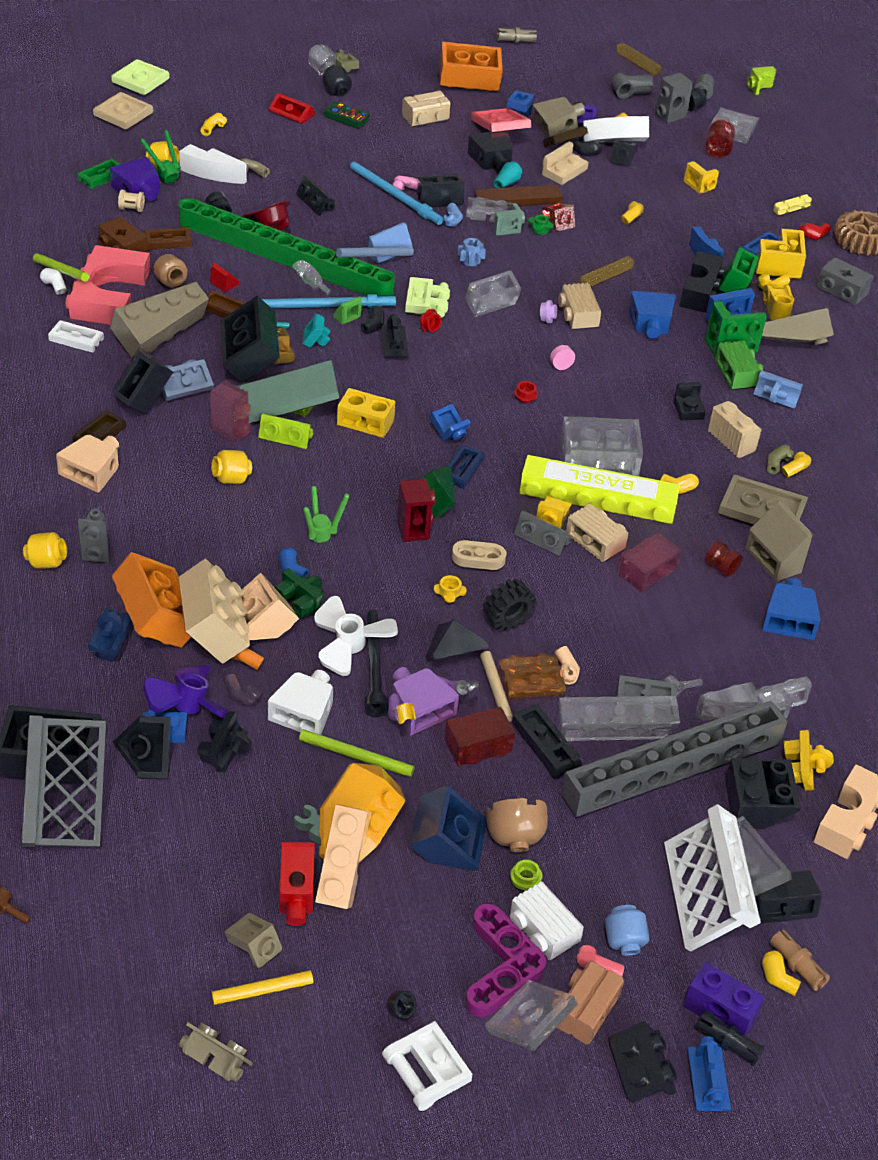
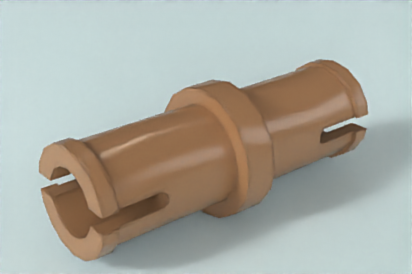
(799, 960)

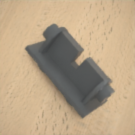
(542, 533)
(94, 537)

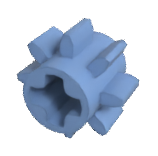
(471, 252)

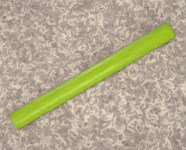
(61, 267)
(357, 753)

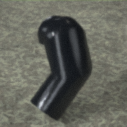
(586, 148)
(376, 320)

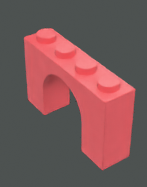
(105, 266)

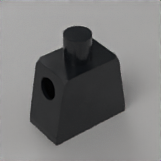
(490, 149)

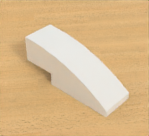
(617, 128)
(212, 165)

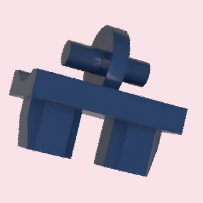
(109, 634)

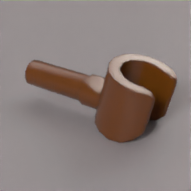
(5, 906)

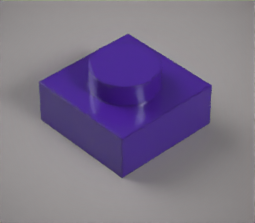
(590, 114)

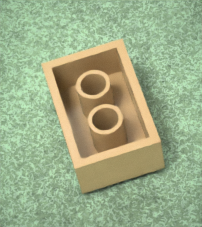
(214, 611)

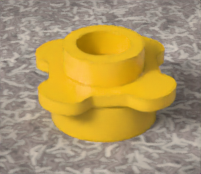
(450, 588)

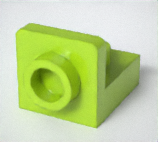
(761, 78)

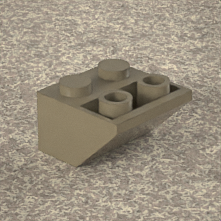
(779, 542)

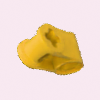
(778, 301)

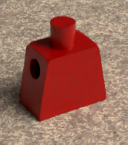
(296, 881)

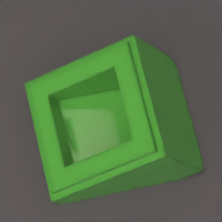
(348, 311)

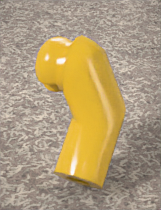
(779, 282)
(687, 482)

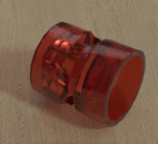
(720, 138)

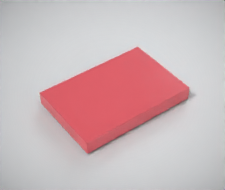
(500, 119)

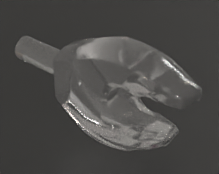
(310, 275)

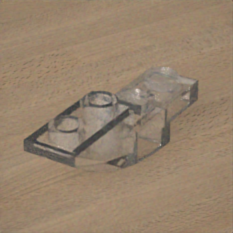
(744, 696)

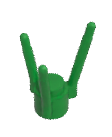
(166, 170)

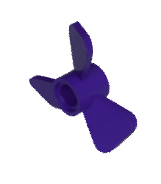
(185, 696)

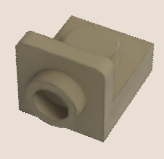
(256, 938)

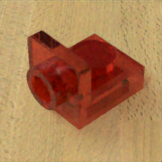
(562, 215)

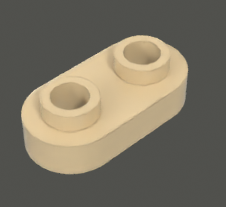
(478, 555)

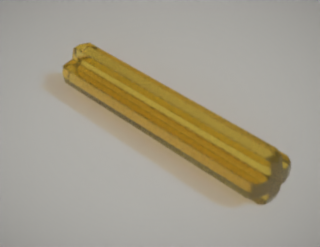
(639, 59)
(607, 271)

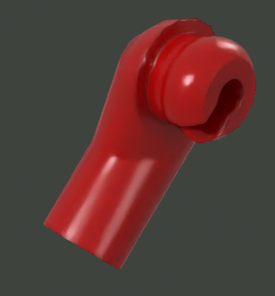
(815, 232)

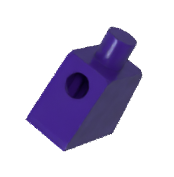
(135, 178)

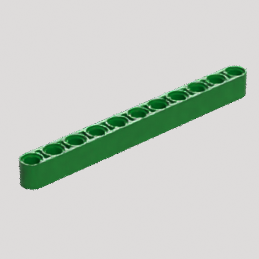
(284, 248)

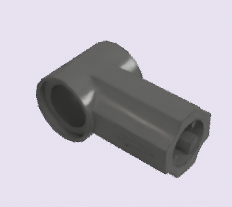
(628, 85)

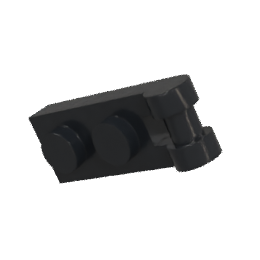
(546, 740)

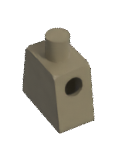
(557, 116)

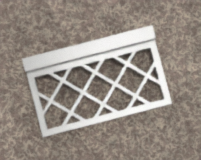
(734, 872)

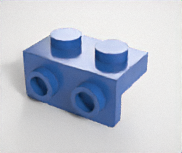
(736, 302)

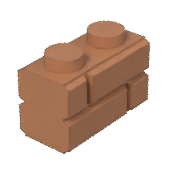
(596, 995)

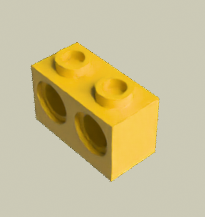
(366, 412)

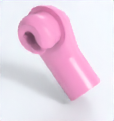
(403, 181)

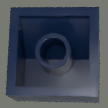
(448, 830)

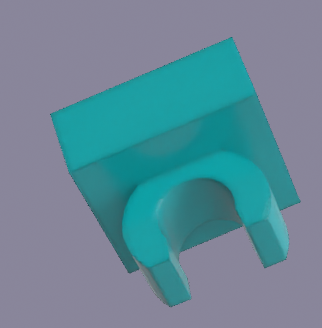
(316, 332)

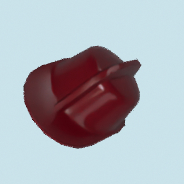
(272, 216)

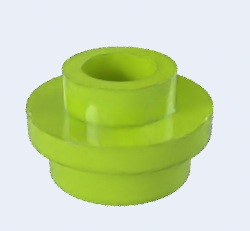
(525, 868)

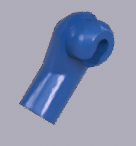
(288, 560)

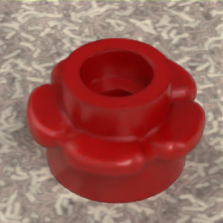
(430, 321)
(526, 391)

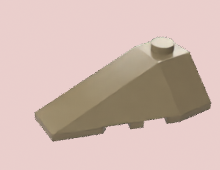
(802, 328)

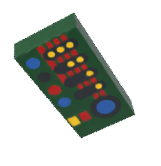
(346, 115)

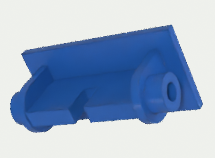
(708, 1076)

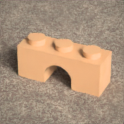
(842, 828)
(342, 856)

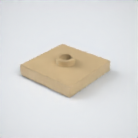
(123, 110)

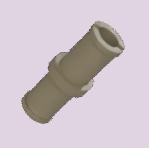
(516, 35)

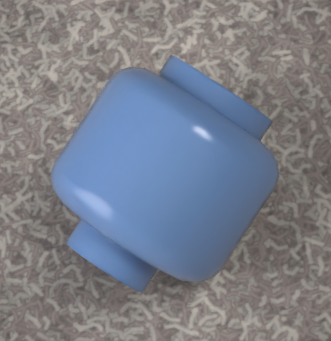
(626, 930)

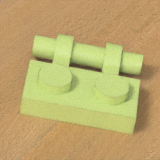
(420, 298)

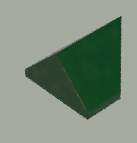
(442, 484)

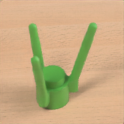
(320, 526)

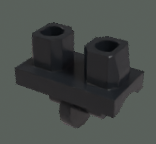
(226, 742)

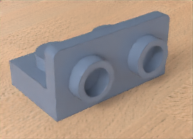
(188, 379)

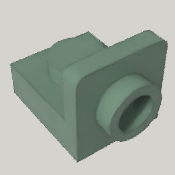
(509, 221)

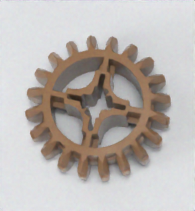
(858, 232)

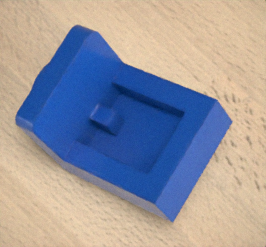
(449, 423)

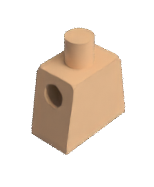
(89, 461)

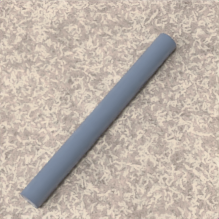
(374, 252)

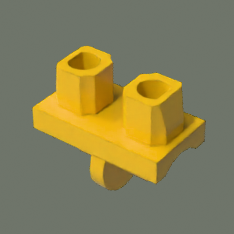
(809, 758)

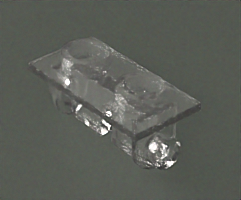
(479, 207)

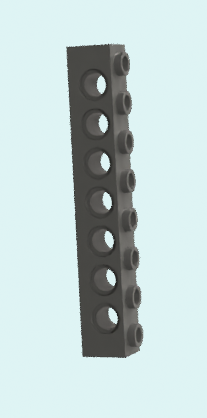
(673, 758)

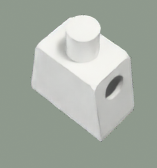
(302, 702)

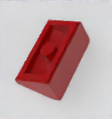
(291, 109)

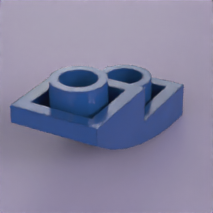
(701, 243)

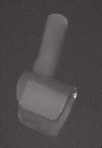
(683, 684)

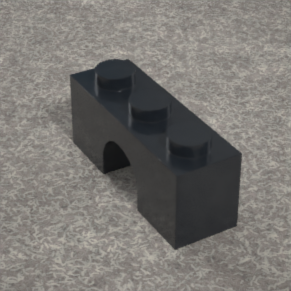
(702, 282)

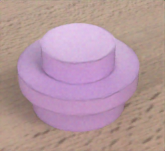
(548, 311)

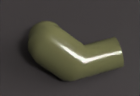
(774, 458)

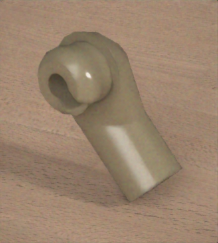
(256, 167)

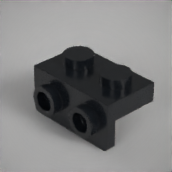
(642, 1061)

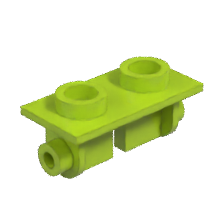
(285, 431)

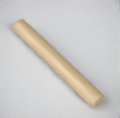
(495, 683)

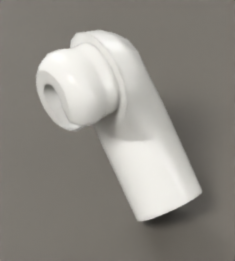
(55, 278)

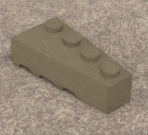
(158, 317)

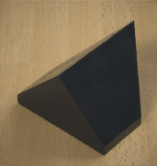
(453, 639)
(147, 746)

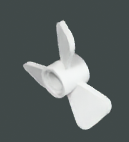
(349, 633)

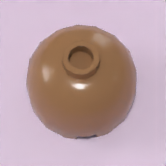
(517, 823)

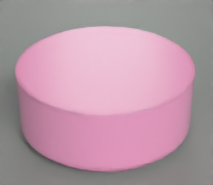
(562, 357)

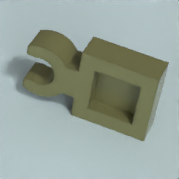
(346, 60)

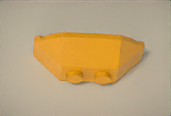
(365, 789)

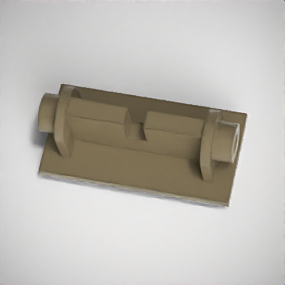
(227, 1057)

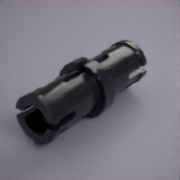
(730, 1037)

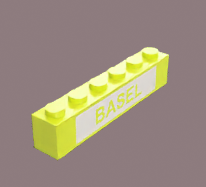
(601, 488)

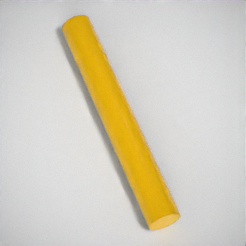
(262, 987)

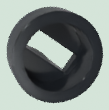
(403, 999)

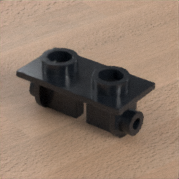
(314, 196)
(394, 338)

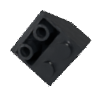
(142, 381)
(762, 790)

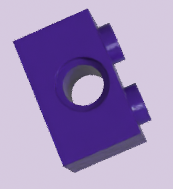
(724, 998)

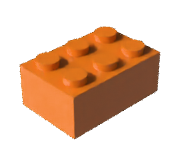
(470, 66)
(152, 599)

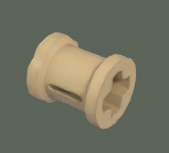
(131, 200)

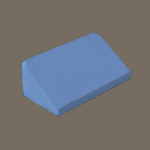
(393, 237)

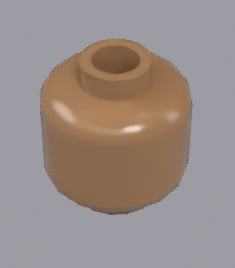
(170, 270)

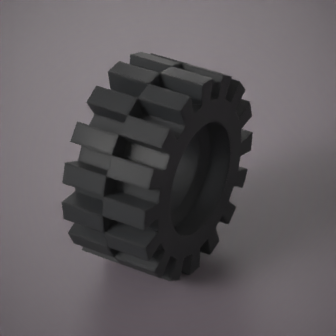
(509, 604)

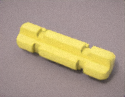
(792, 204)

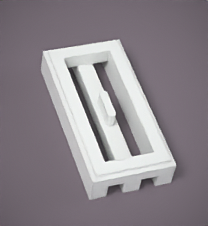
(76, 336)

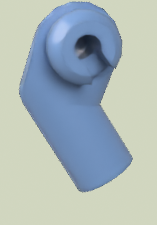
(454, 217)

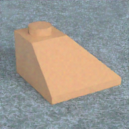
(266, 610)

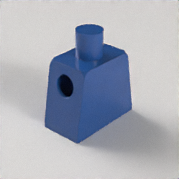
(651, 312)
(792, 611)

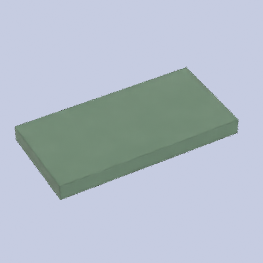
(292, 391)

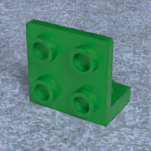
(730, 328)

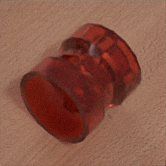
(723, 558)

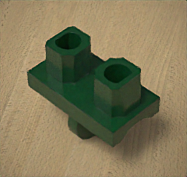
(303, 591)

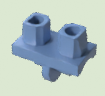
(778, 389)

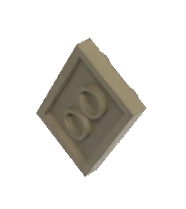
(750, 500)

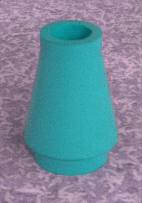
(508, 175)

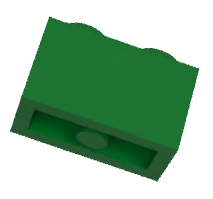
(739, 271)

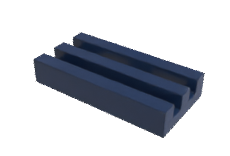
(464, 480)

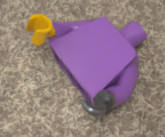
(424, 698)

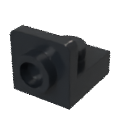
(623, 152)
(688, 401)

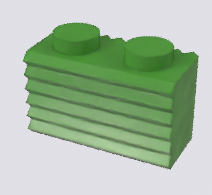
(738, 364)

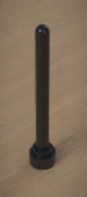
(375, 702)

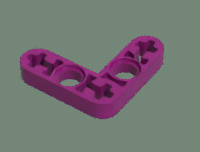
(513, 959)

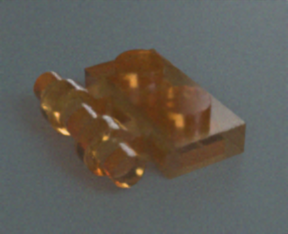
(532, 676)

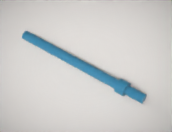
(423, 209)
(369, 301)

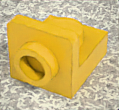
(699, 178)
(554, 511)

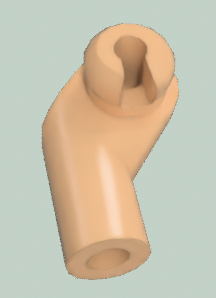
(568, 665)

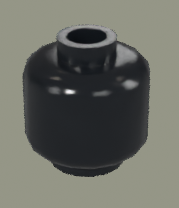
(337, 80)

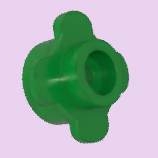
(540, 224)

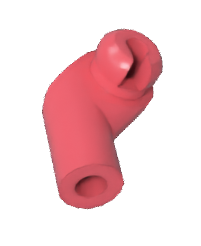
(589, 953)

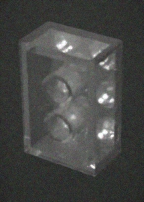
(602, 443)

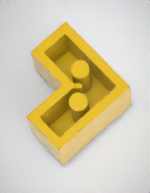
(782, 256)

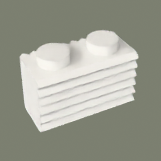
(546, 920)

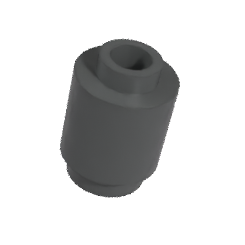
(706, 83)

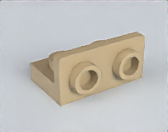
(563, 165)

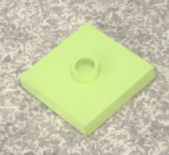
(140, 76)

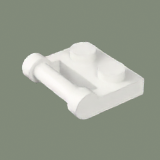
(435, 1057)

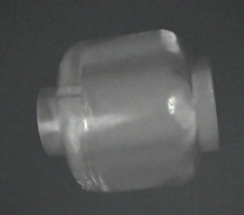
(321, 57)

